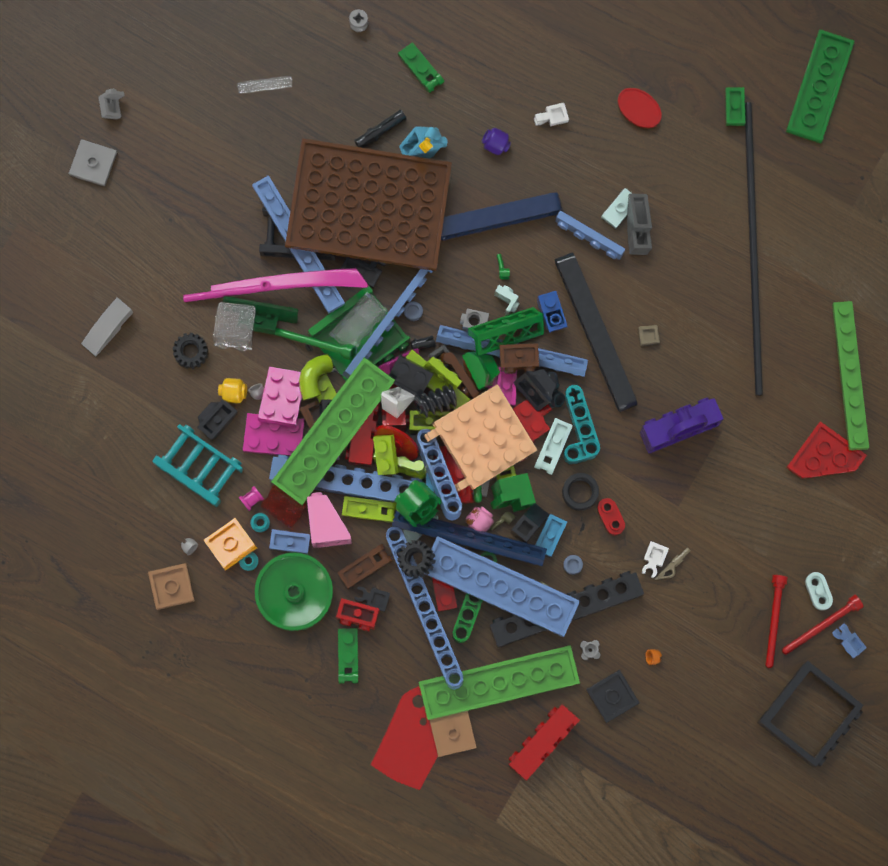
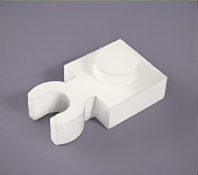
(654, 556)

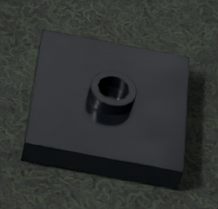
(612, 696)

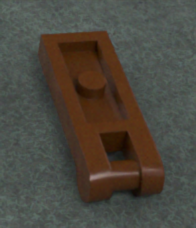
(467, 386)
(364, 566)

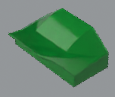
(482, 368)

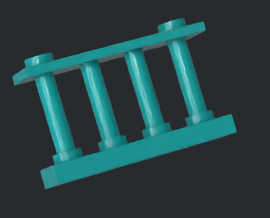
(196, 484)

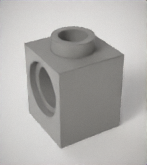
(481, 316)

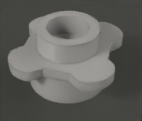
(585, 649)

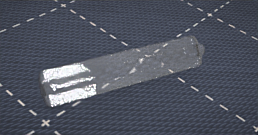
(264, 84)

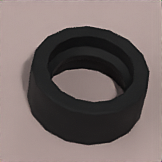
(580, 477)

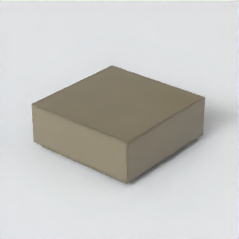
(648, 335)

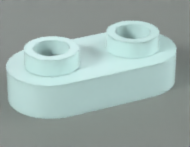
(821, 590)

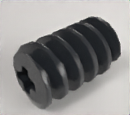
(435, 400)

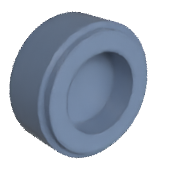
(413, 311)
(572, 564)

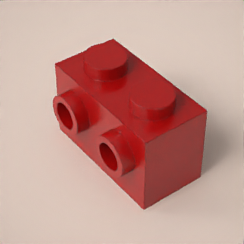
(357, 614)

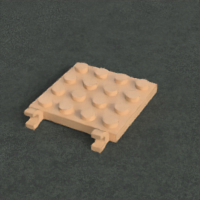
(483, 437)

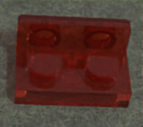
(283, 506)

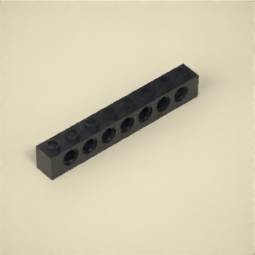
(633, 591)

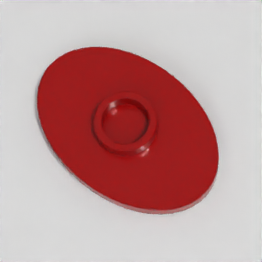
(639, 108)
(404, 444)

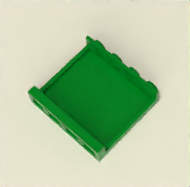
(392, 341)

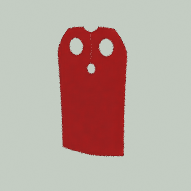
(407, 746)

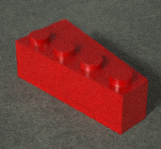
(362, 444)
(543, 742)

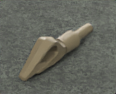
(671, 566)

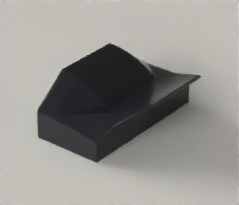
(536, 388)
(216, 418)

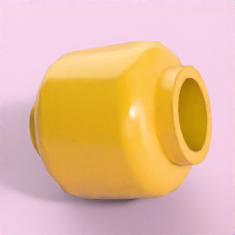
(233, 390)

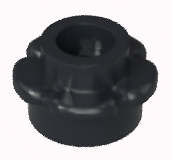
(557, 399)

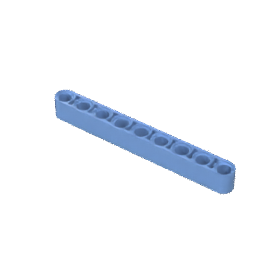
(425, 617)

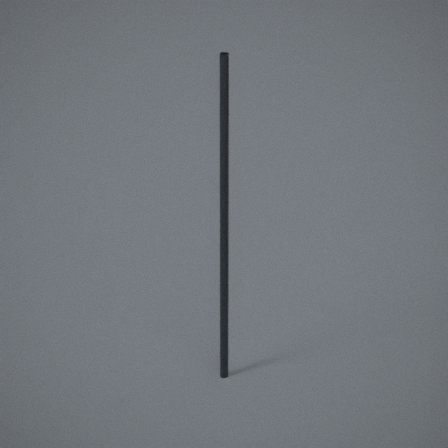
(753, 250)

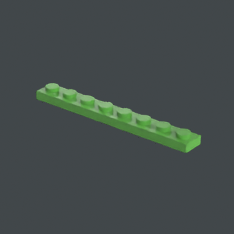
(850, 376)

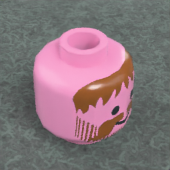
(479, 519)

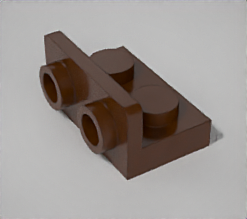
(519, 358)

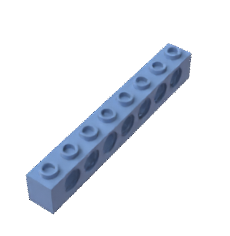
(355, 489)

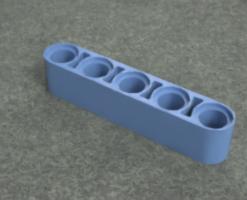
(439, 483)

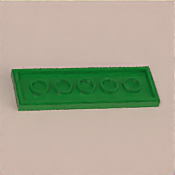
(820, 86)

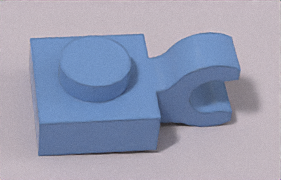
(851, 642)

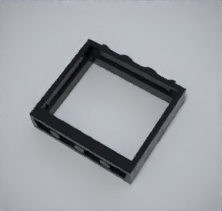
(842, 729)

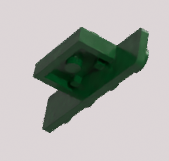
(267, 314)

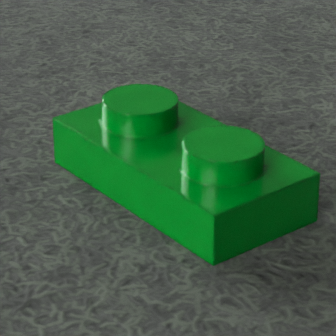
(735, 106)

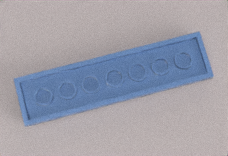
(502, 587)

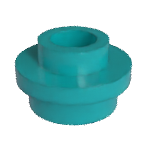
(260, 516)
(248, 567)

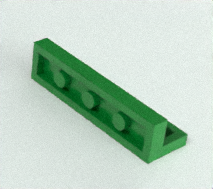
(510, 323)

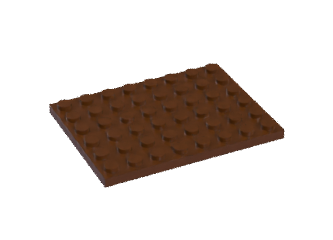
(368, 204)

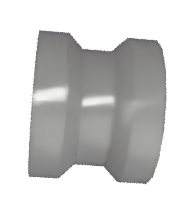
(358, 25)

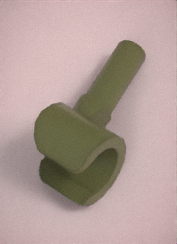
(508, 517)

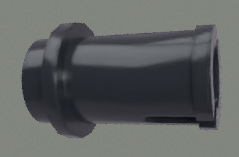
(423, 343)

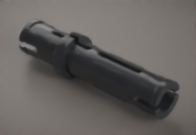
(374, 133)

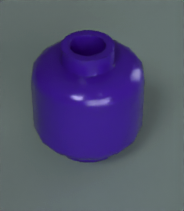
(496, 141)

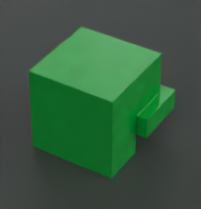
(513, 492)

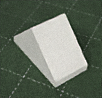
(396, 401)

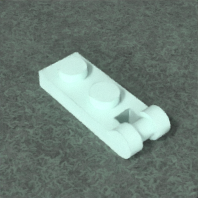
(553, 445)

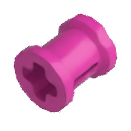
(251, 498)

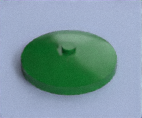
(293, 591)

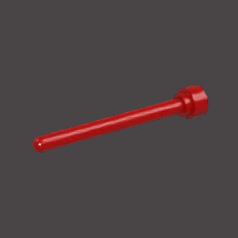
(779, 583)
(853, 604)

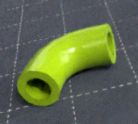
(310, 374)

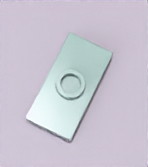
(617, 210)

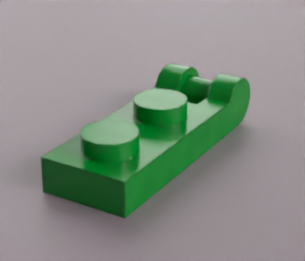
(420, 67)
(348, 654)

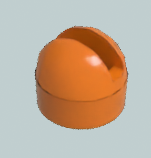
(653, 656)

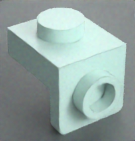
(507, 295)

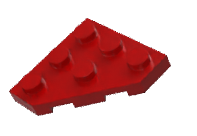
(825, 455)

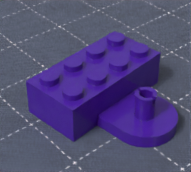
(682, 425)

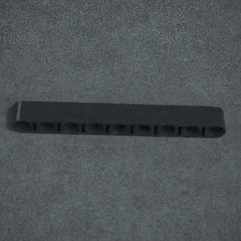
(596, 332)

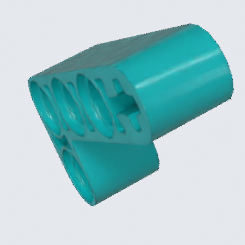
(578, 423)

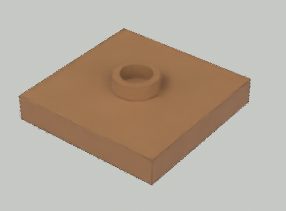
(171, 586)
(453, 734)

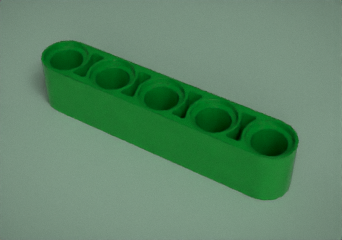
(471, 606)

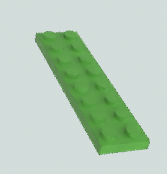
(333, 431)
(500, 682)

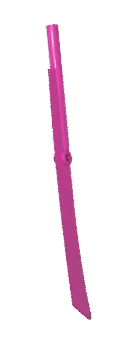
(335, 277)

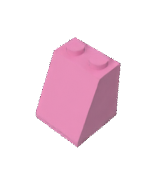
(325, 523)

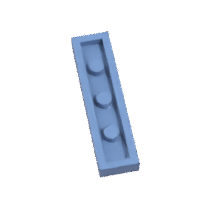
(583, 232)

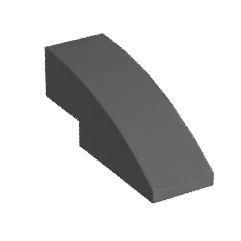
(638, 224)

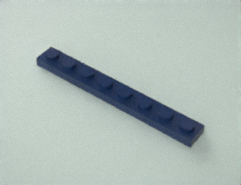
(476, 539)

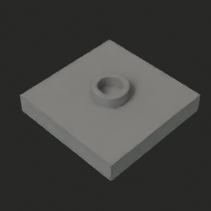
(93, 162)

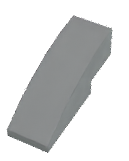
(107, 326)

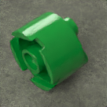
(417, 503)

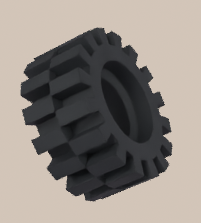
(194, 361)
(423, 567)

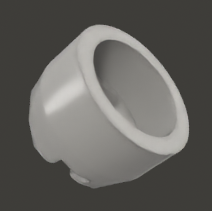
(256, 391)
(190, 546)

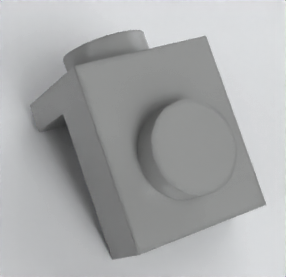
(110, 104)

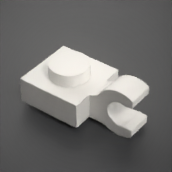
(554, 114)

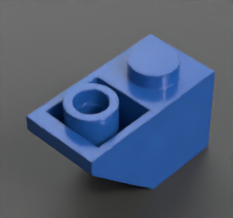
(552, 311)

